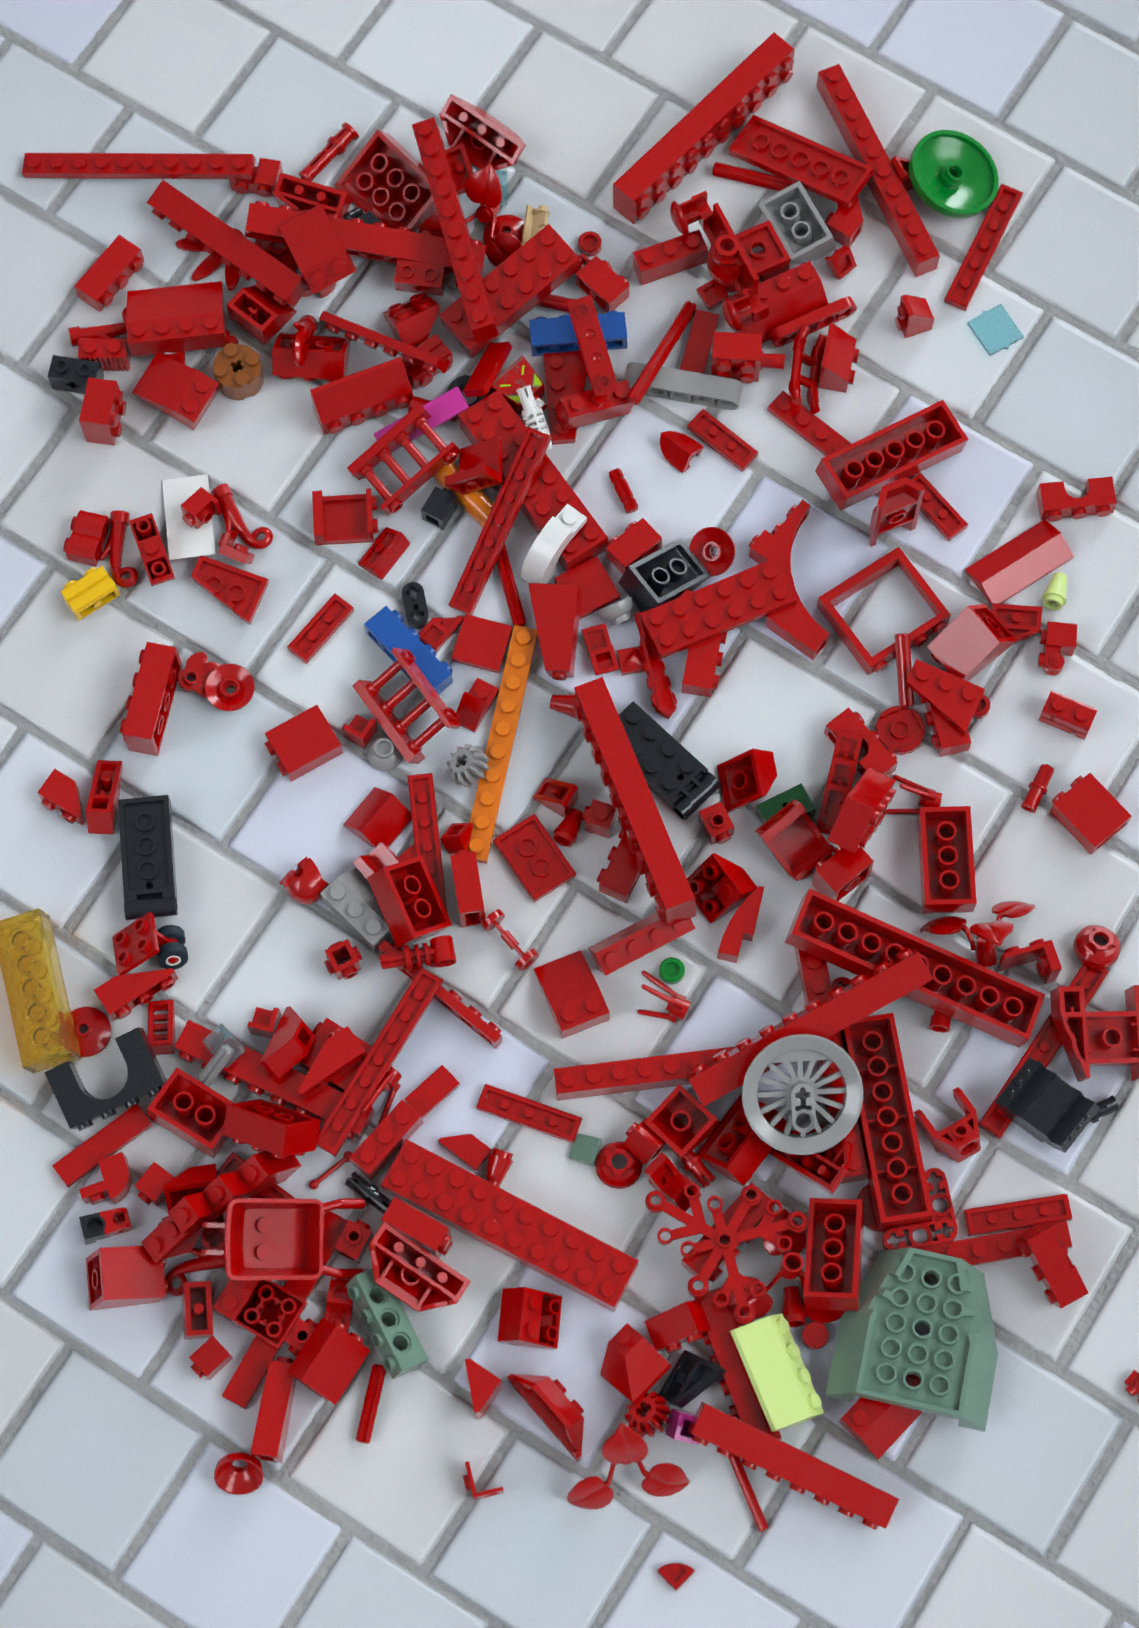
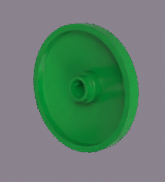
(953, 174)

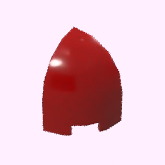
(679, 449)

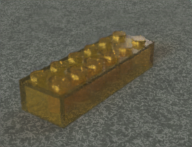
(36, 992)

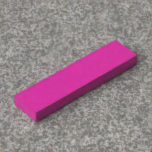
(441, 409)

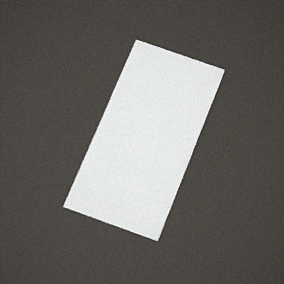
(182, 539)

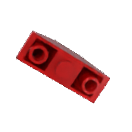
(151, 549)
(288, 1044)

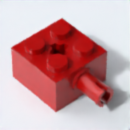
(741, 357)

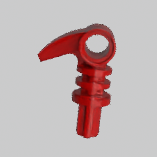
(438, 954)

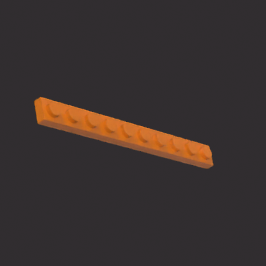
(501, 740)

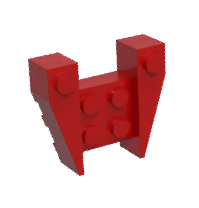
(1096, 1037)

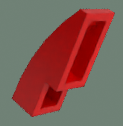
(741, 927)

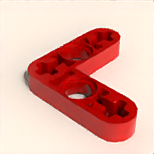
(938, 1219)

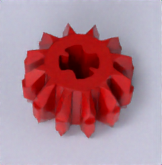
(648, 1414)

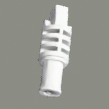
(532, 413)

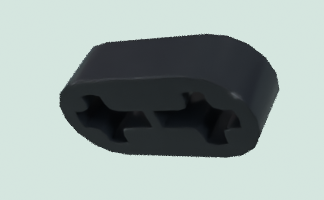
(410, 606)

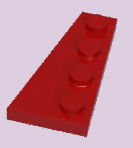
(563, 376)

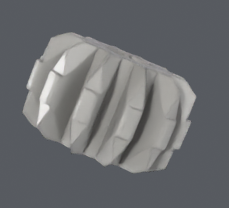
(467, 765)

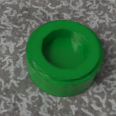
(671, 970)

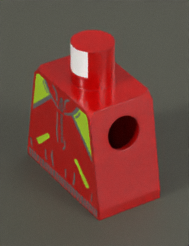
(515, 377)

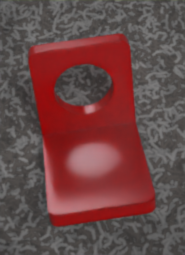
(469, 1485)

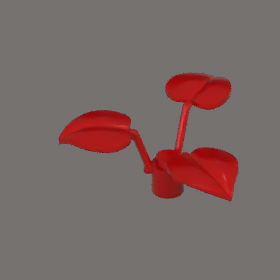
(485, 189)
(990, 933)
(789, 1269)
(624, 1448)

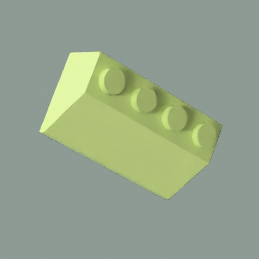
(777, 1372)

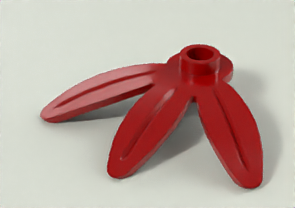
(210, 263)

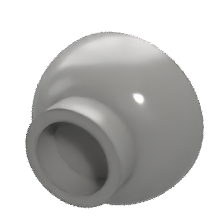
(618, 612)
(383, 754)

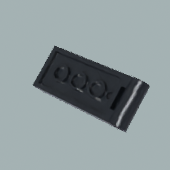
(666, 761)
(147, 857)

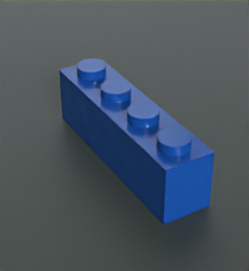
(558, 335)
(389, 631)

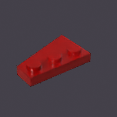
(231, 586)

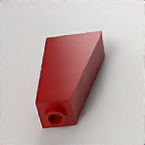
(557, 623)
(274, 1412)

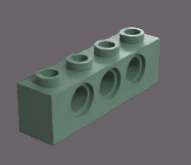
(399, 1329)

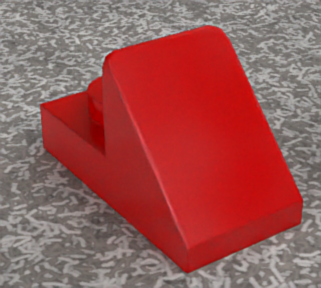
(476, 704)

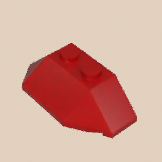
(483, 136)
(822, 1168)
(413, 1272)
(553, 1408)

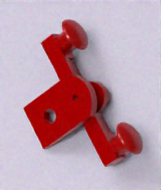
(731, 256)

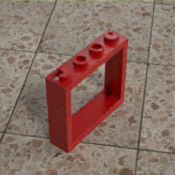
(895, 558)

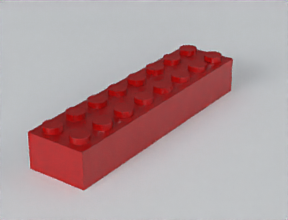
(549, 489)
(888, 1124)

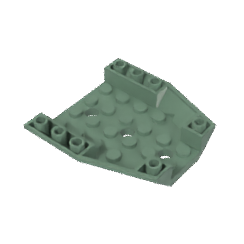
(881, 1345)

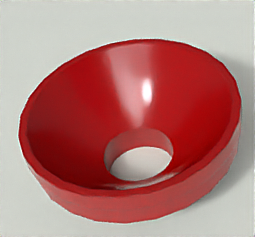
(1095, 955)
(615, 1177)
(238, 1479)

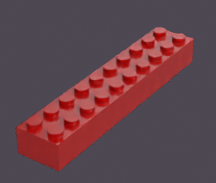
(703, 129)
(634, 802)
(958, 985)
(510, 1225)

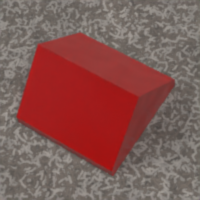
(379, 818)
(483, 1387)

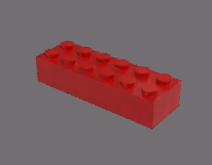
(517, 286)
(891, 454)

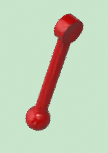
(314, 1184)

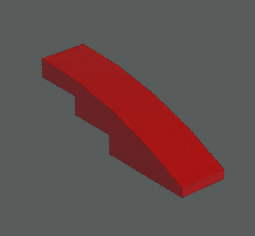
(839, 778)

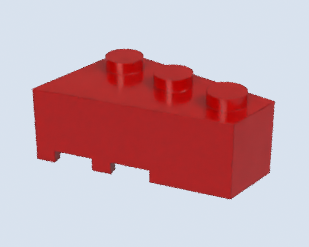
(305, 194)

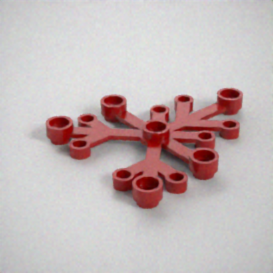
(697, 1225)

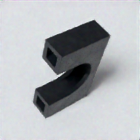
(143, 1078)

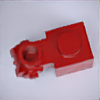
(1057, 640)

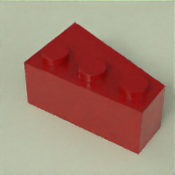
(1052, 1264)

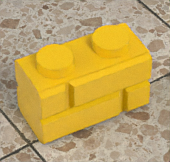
(89, 592)

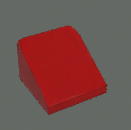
(457, 837)

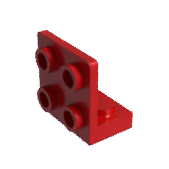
(478, 467)
(1038, 950)

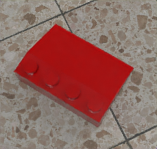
(389, 183)
(176, 319)

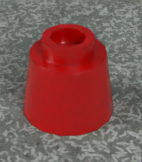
(212, 1238)

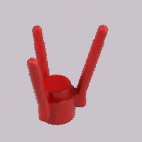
(927, 797)
(676, 1005)
(391, 1083)

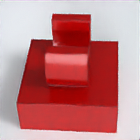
(841, 262)

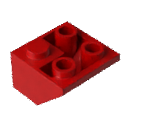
(413, 319)
(719, 887)

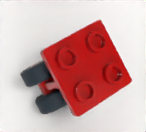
(142, 941)

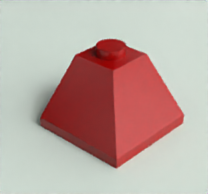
(746, 778)
(190, 1182)
(632, 1364)

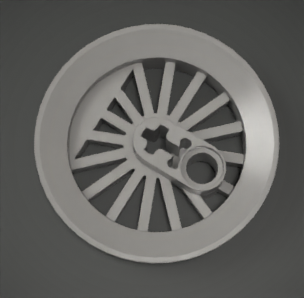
(799, 1049)

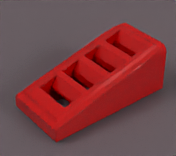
(161, 1043)

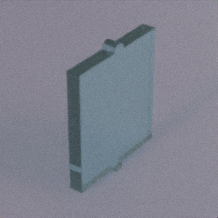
(995, 330)

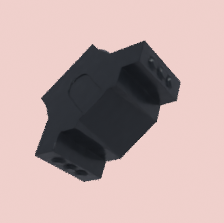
(1046, 1106)

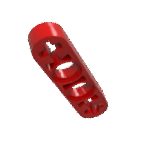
(814, 320)

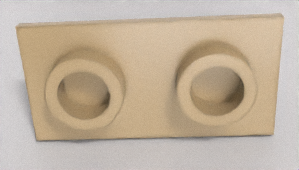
(534, 221)

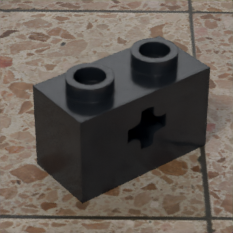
(72, 373)

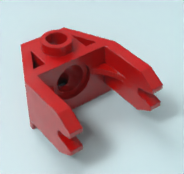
(958, 1139)

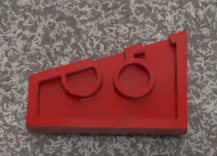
(947, 693)

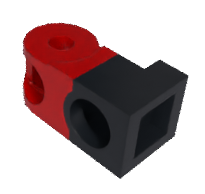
(105, 1224)

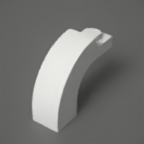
(544, 553)

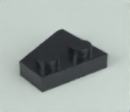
(689, 1379)

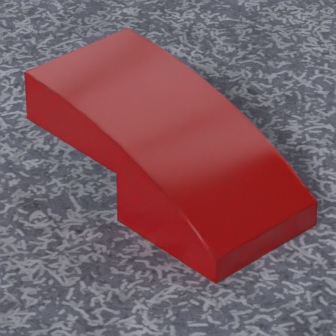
(600, 649)
(338, 1303)

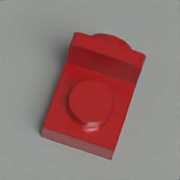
(238, 552)

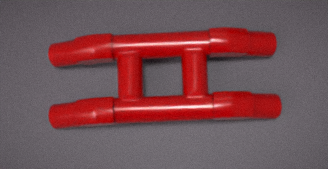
(813, 362)

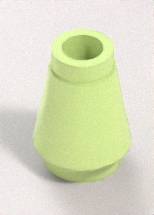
(1055, 593)

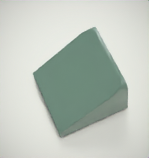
(585, 1149)

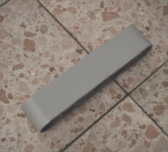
(689, 387)

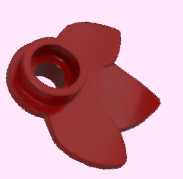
(198, 669)

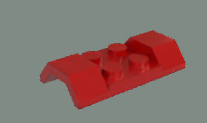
(896, 507)

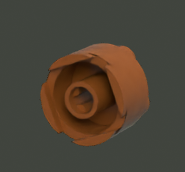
(238, 371)

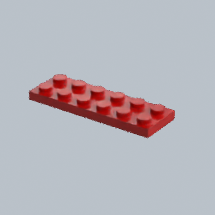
(801, 159)
(718, 608)

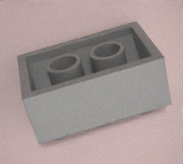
(798, 224)
(356, 906)

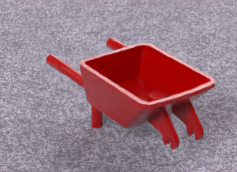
(278, 1239)

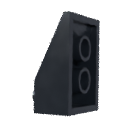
(663, 576)

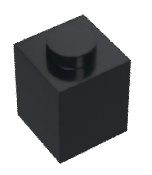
(439, 507)

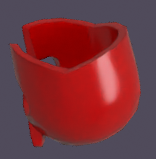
(304, 883)

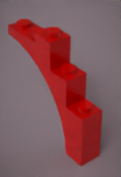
(793, 622)
(188, 1214)

